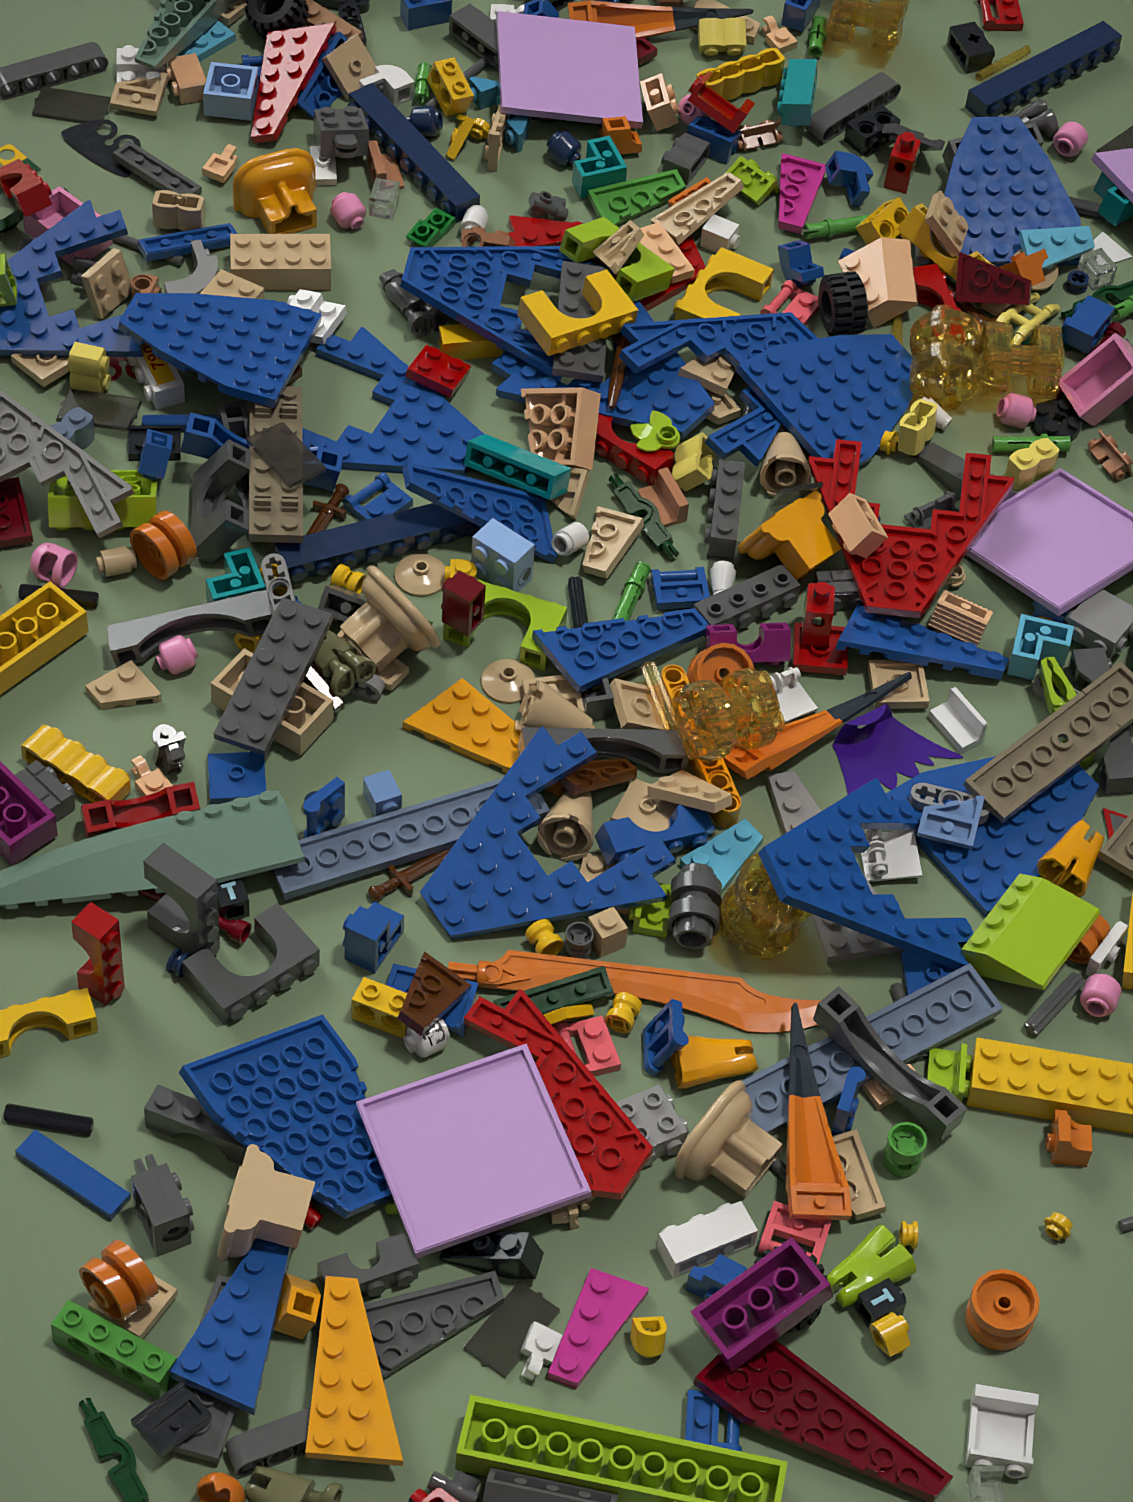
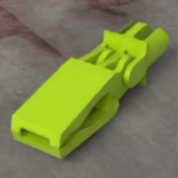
(1051, 676)

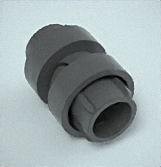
(694, 906)

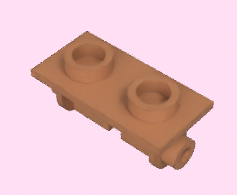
(765, 131)
(1117, 462)

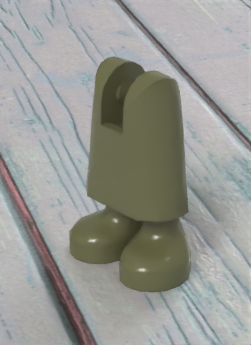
(333, 661)
(288, 1488)

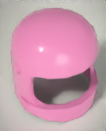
(56, 559)

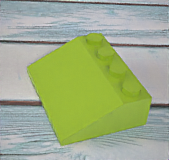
(67, 512)
(1029, 933)

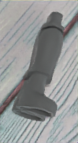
(1039, 113)
(416, 311)

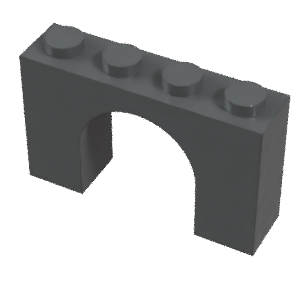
(218, 522)
(189, 909)
(233, 994)

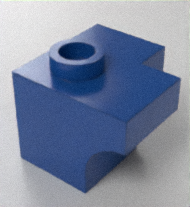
(710, 1279)

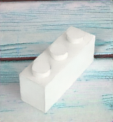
(705, 1237)

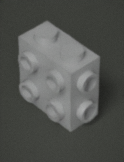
(1102, 622)
(657, 1121)

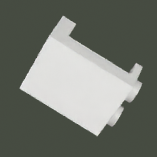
(1001, 1429)

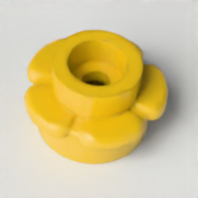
(479, 129)
(889, 442)
(1058, 1226)

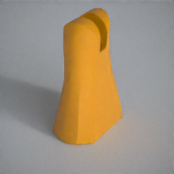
(1072, 859)
(712, 1059)

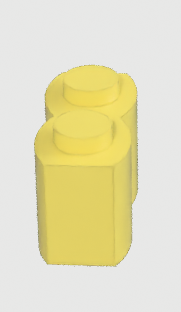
(722, 36)
(89, 368)
(917, 427)
(693, 462)
(1032, 463)

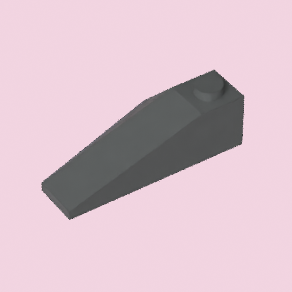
(946, 468)

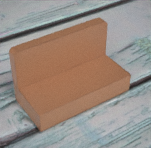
(381, 165)
(667, 498)

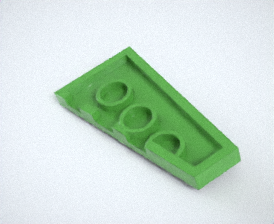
(633, 197)

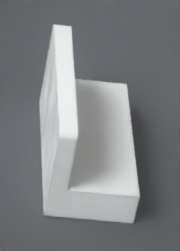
(959, 722)

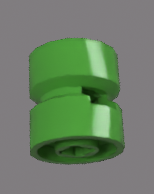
(904, 1149)

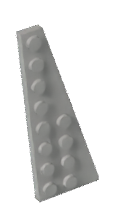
(837, 942)

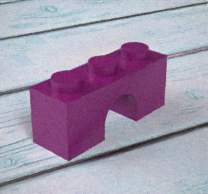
(770, 647)

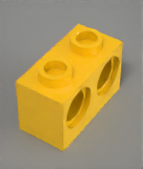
(450, 87)
(883, 221)
(378, 1007)

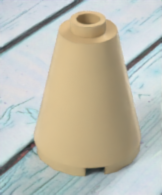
(784, 465)
(549, 709)
(568, 827)

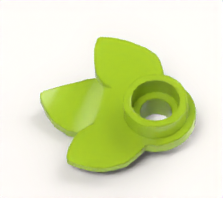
(656, 434)

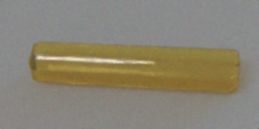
(659, 694)

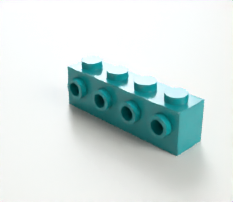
(798, 92)
(517, 466)

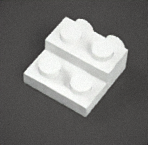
(130, 70)
(331, 312)

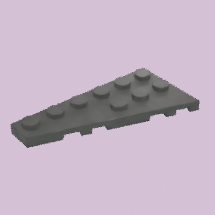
(421, 1319)

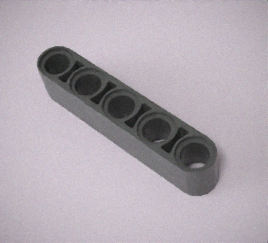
(51, 70)
(833, 118)
(269, 1443)

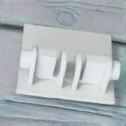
(791, 695)
(891, 855)

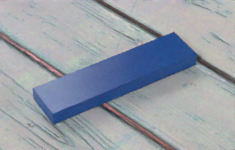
(180, 243)
(73, 1174)

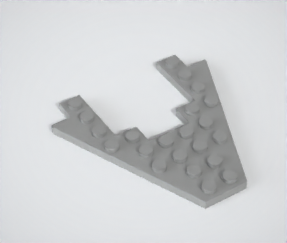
(33, 443)

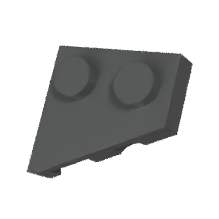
(894, 130)

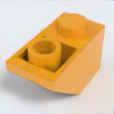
(297, 1307)

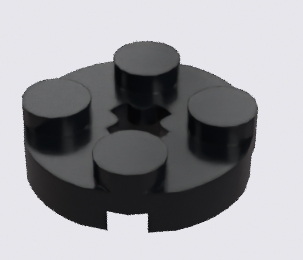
(1057, 410)

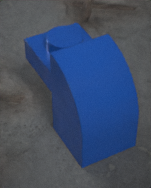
(850, 172)
(797, 263)

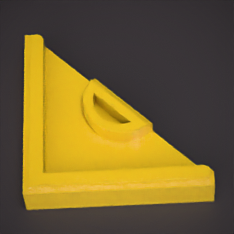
(459, 135)
(569, 1013)

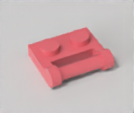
(803, 305)
(594, 1042)
(804, 1231)

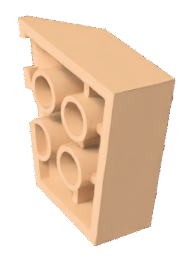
(887, 277)
(563, 424)

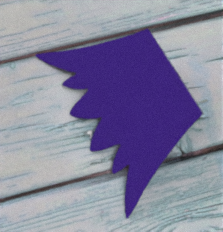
(882, 750)

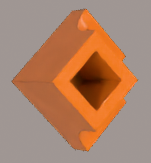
(621, 134)
(1028, 266)
(1068, 1141)

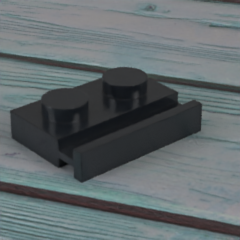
(137, 435)
(171, 1419)

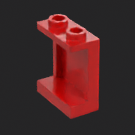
(716, 105)

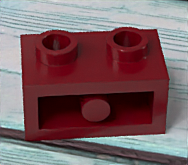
(463, 602)

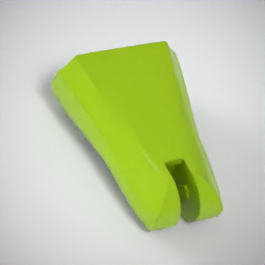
(870, 1264)

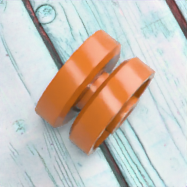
(163, 545)
(718, 660)
(118, 1281)
(1002, 1309)

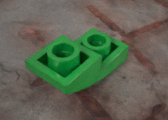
(432, 229)

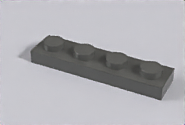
(154, 170)

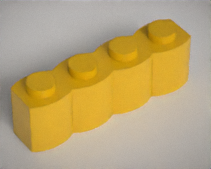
(746, 74)
(82, 770)

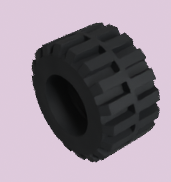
(290, 16)
(843, 304)

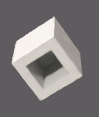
(719, 233)

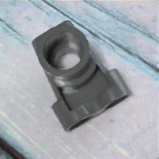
(545, 204)
(461, 1487)

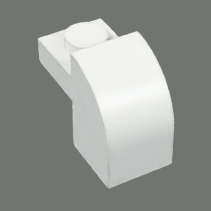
(392, 82)

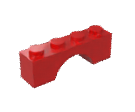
(25, 186)
(932, 287)
(627, 456)
(117, 814)
(100, 938)

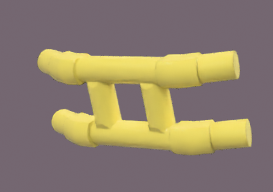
(1026, 325)

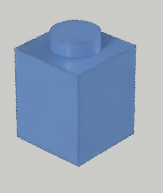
(382, 793)

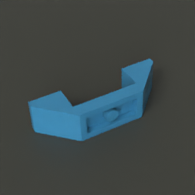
(486, 94)

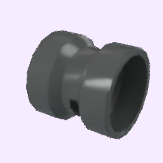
(578, 940)

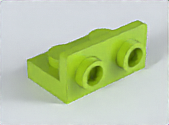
(755, 182)
(652, 918)
(949, 1070)

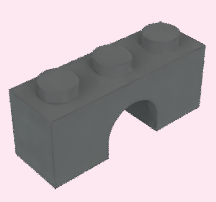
(395, 1267)

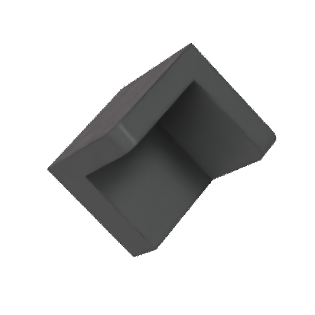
(599, 704)

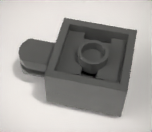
(341, 132)
(161, 1206)

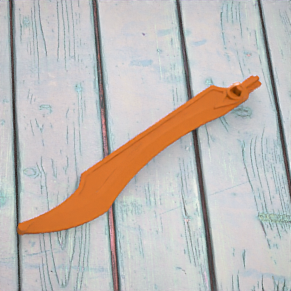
(710, 995)

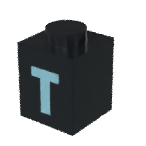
(233, 900)
(880, 1301)

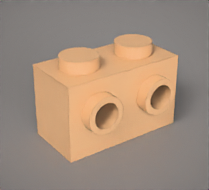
(660, 102)
(857, 526)

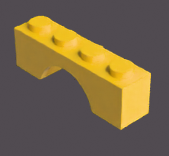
(921, 235)
(66, 1013)

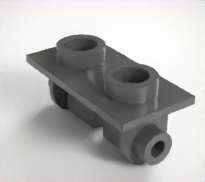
(922, 515)

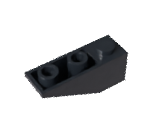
(507, 1253)

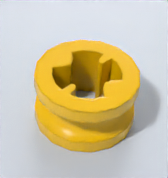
(908, 1234)

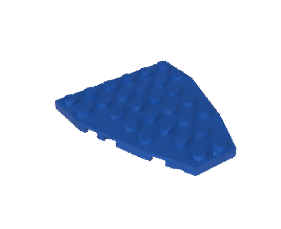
(1005, 186)
(233, 341)
(834, 389)
(1007, 847)
(298, 1105)

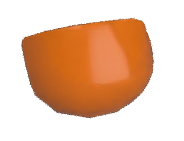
(220, 1488)

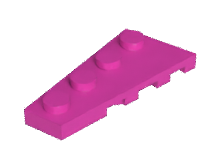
(798, 190)
(594, 1323)

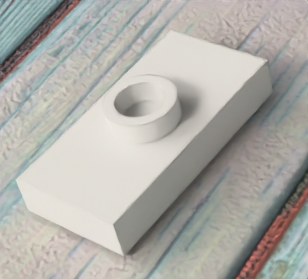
(325, 168)
(1107, 950)

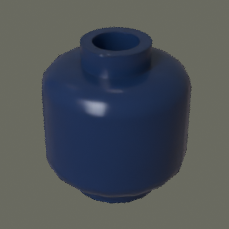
(426, 120)
(564, 148)

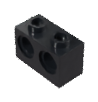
(865, 131)

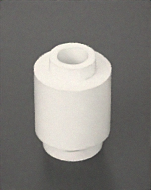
(474, 217)
(570, 539)

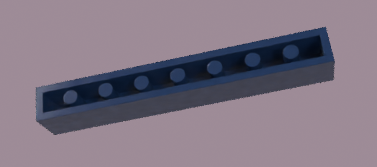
(1043, 71)
(414, 153)
(373, 540)

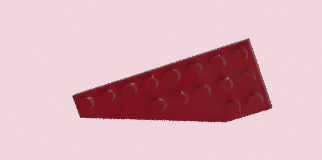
(802, 1407)

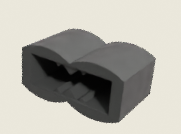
(686, 156)

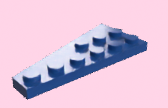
(482, 501)
(916, 644)
(616, 645)
(236, 1334)

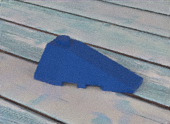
(321, 87)

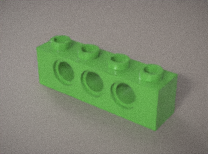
(113, 1349)

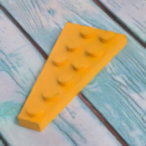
(471, 727)
(349, 1399)

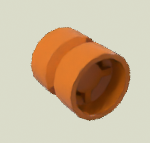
(1090, 941)

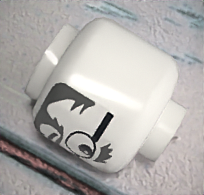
(430, 1042)

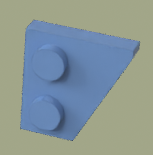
(952, 823)

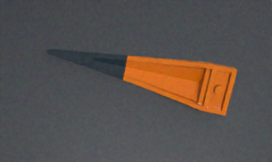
(648, 19)
(804, 732)
(813, 1167)

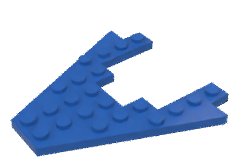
(470, 287)
(27, 325)
(737, 340)
(641, 393)
(415, 429)
(819, 874)
(498, 885)

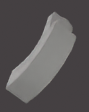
(205, 270)

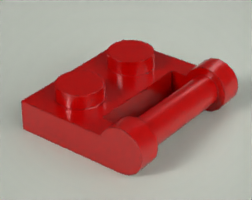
(1007, 12)

